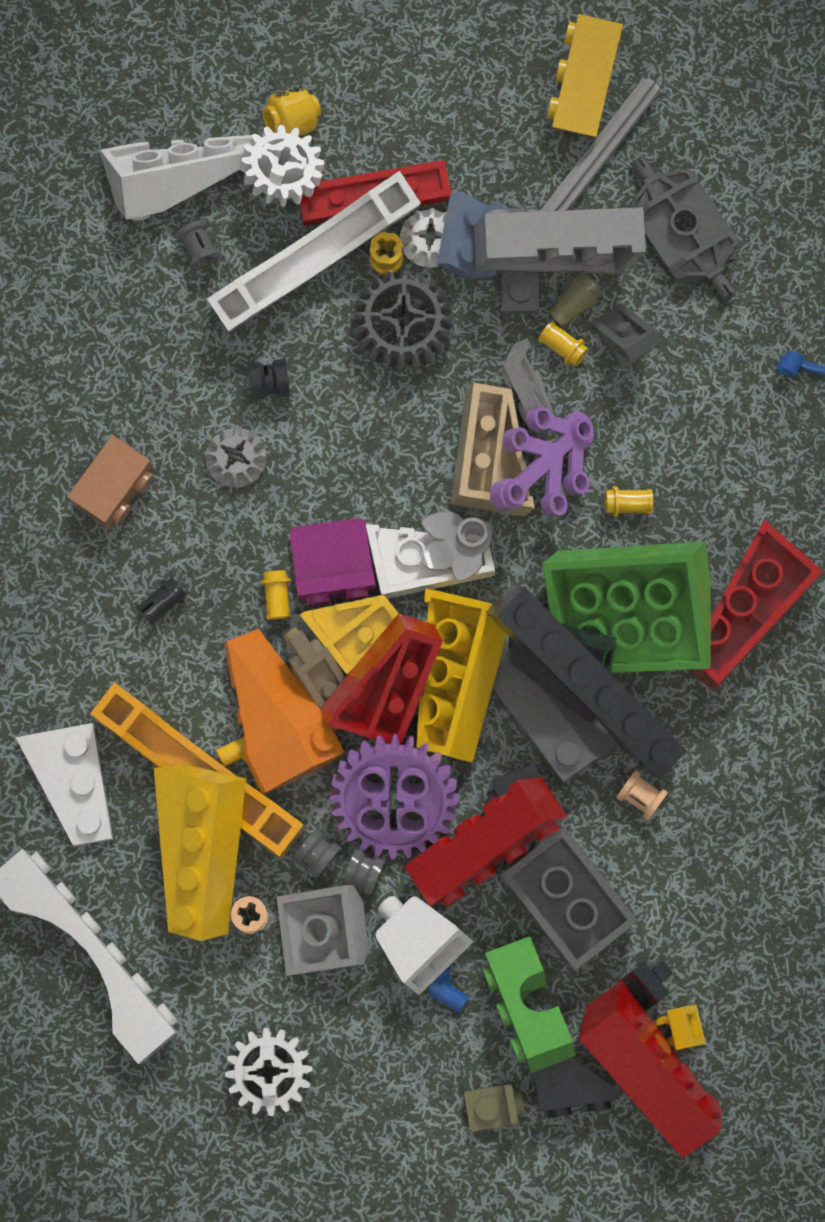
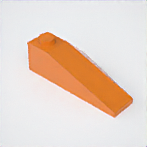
(279, 718)

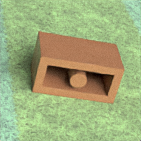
(112, 483)

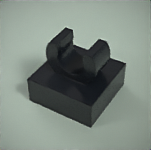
(647, 983)

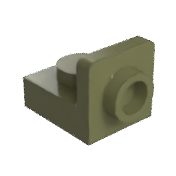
(493, 1107)

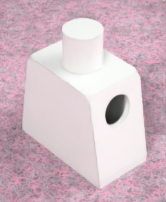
(418, 941)

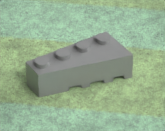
(560, 240)

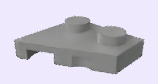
(526, 382)

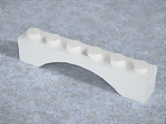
(314, 252)
(135, 1018)

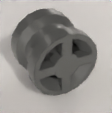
(317, 853)
(363, 872)

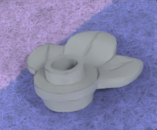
(450, 544)

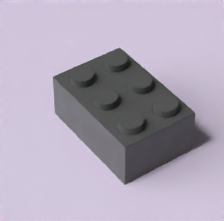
(568, 899)

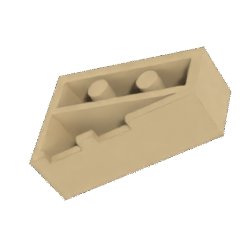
(481, 451)

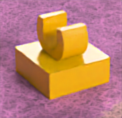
(685, 1027)

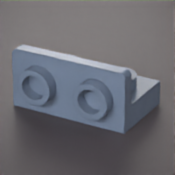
(458, 237)

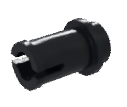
(161, 600)

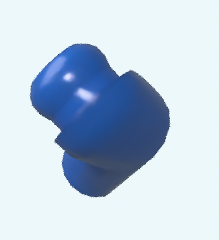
(443, 991)

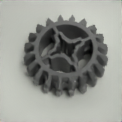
(388, 320)

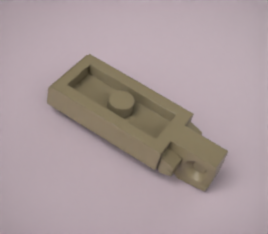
(313, 666)

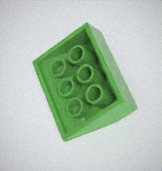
(643, 596)

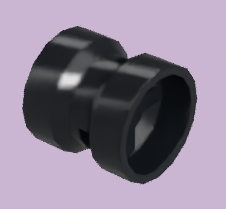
(268, 379)

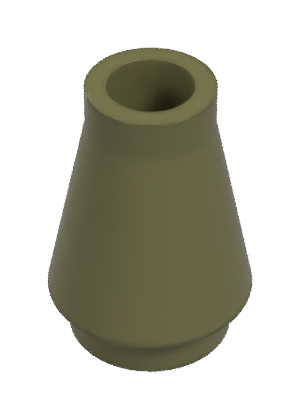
(576, 298)

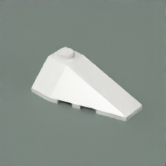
(156, 180)

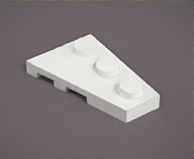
(399, 565)
(72, 779)

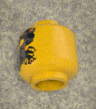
(292, 109)

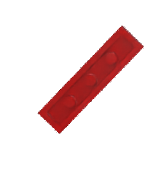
(332, 196)

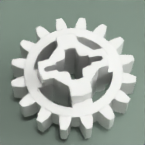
(282, 165)
(268, 1052)

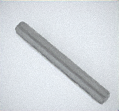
(603, 146)

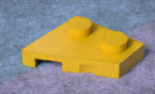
(350, 627)

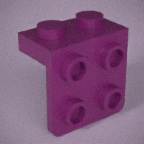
(332, 562)

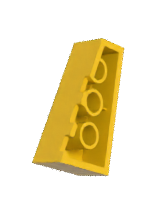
(199, 846)

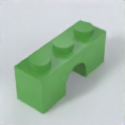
(540, 1036)

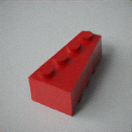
(486, 841)

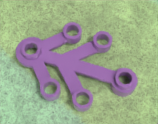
(574, 435)

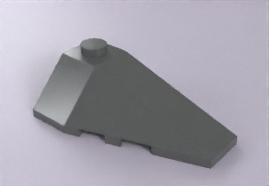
(552, 729)

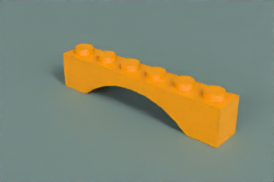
(166, 746)

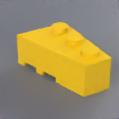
(585, 75)

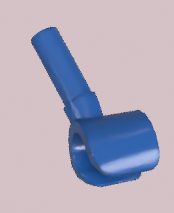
(793, 361)

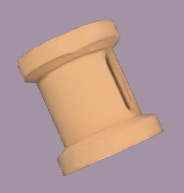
(642, 794)
(245, 903)

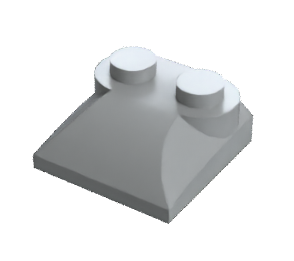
(322, 930)

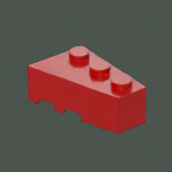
(386, 682)

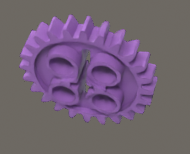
(430, 799)

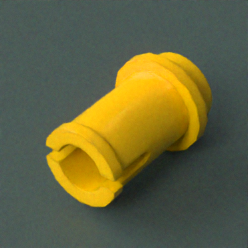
(563, 344)
(628, 501)
(276, 594)

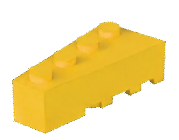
(461, 676)

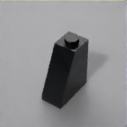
(598, 644)

